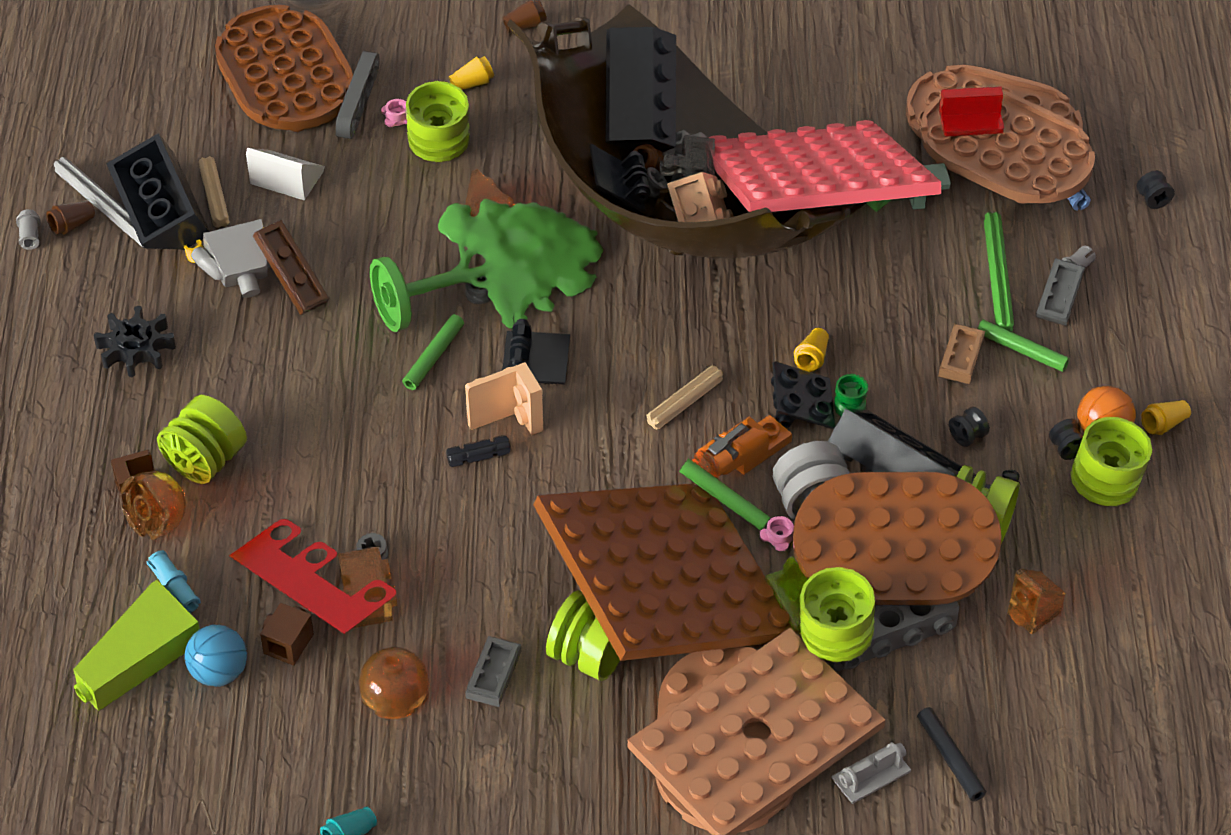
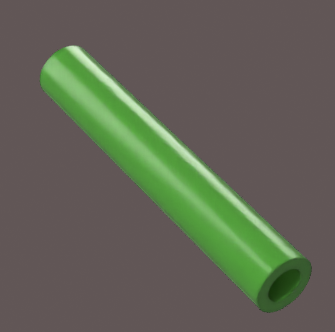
(1024, 346)
(433, 352)
(724, 494)

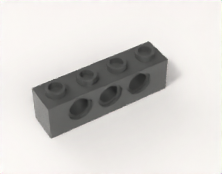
(903, 629)

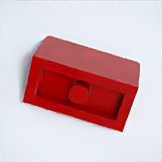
(971, 111)

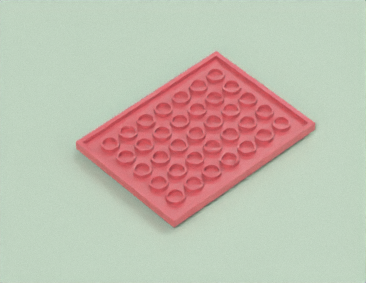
(819, 167)

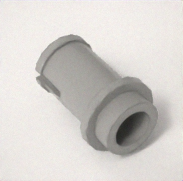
(28, 224)
(1079, 256)

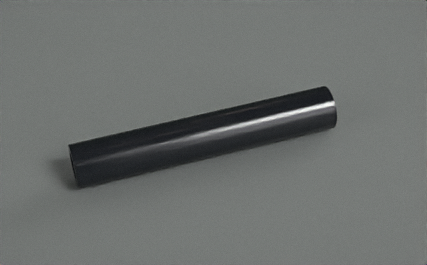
(951, 754)

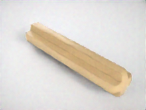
(213, 192)
(684, 397)

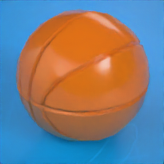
(1105, 402)

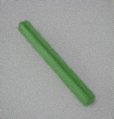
(998, 271)

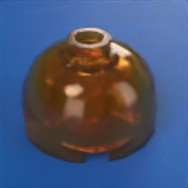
(153, 503)
(394, 683)

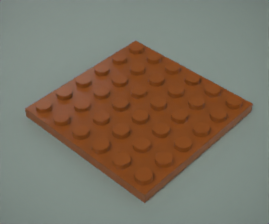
(663, 569)

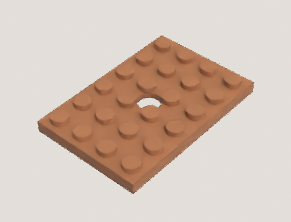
(734, 779)

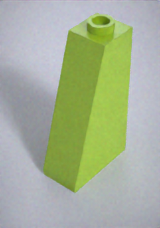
(135, 647)

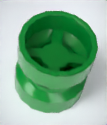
(850, 393)

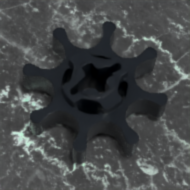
(134, 341)

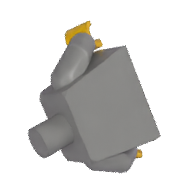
(232, 257)

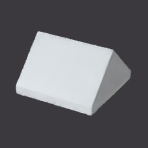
(282, 172)

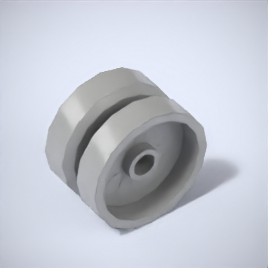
(804, 470)

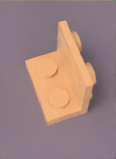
(699, 198)
(504, 395)

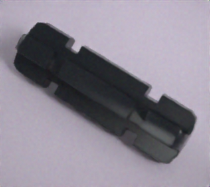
(478, 450)

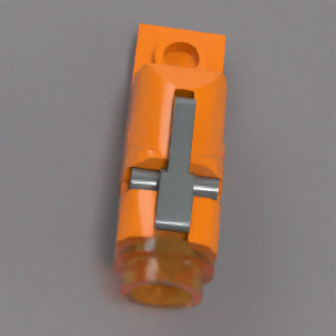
(743, 446)

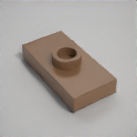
(961, 353)

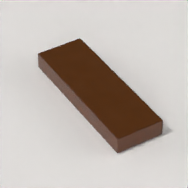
(291, 267)

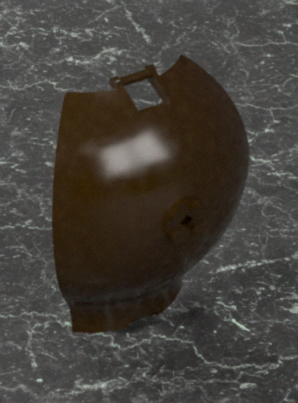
(573, 116)

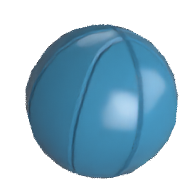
(215, 655)

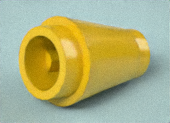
(472, 74)
(812, 350)
(1162, 417)

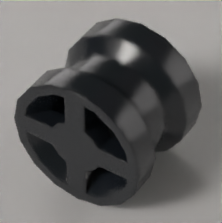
(1155, 189)
(969, 426)
(1067, 438)

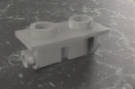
(872, 772)

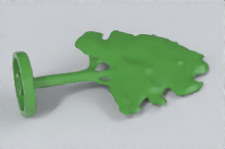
(524, 253)

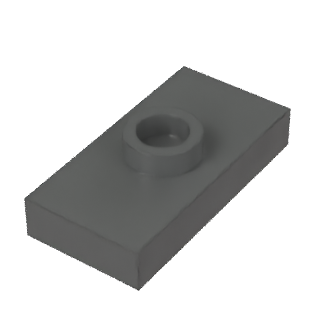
(1060, 292)
(493, 671)

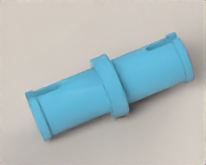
(173, 580)

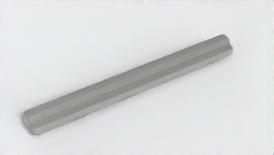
(95, 195)

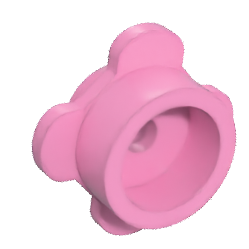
(395, 112)
(776, 526)

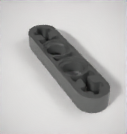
(357, 95)

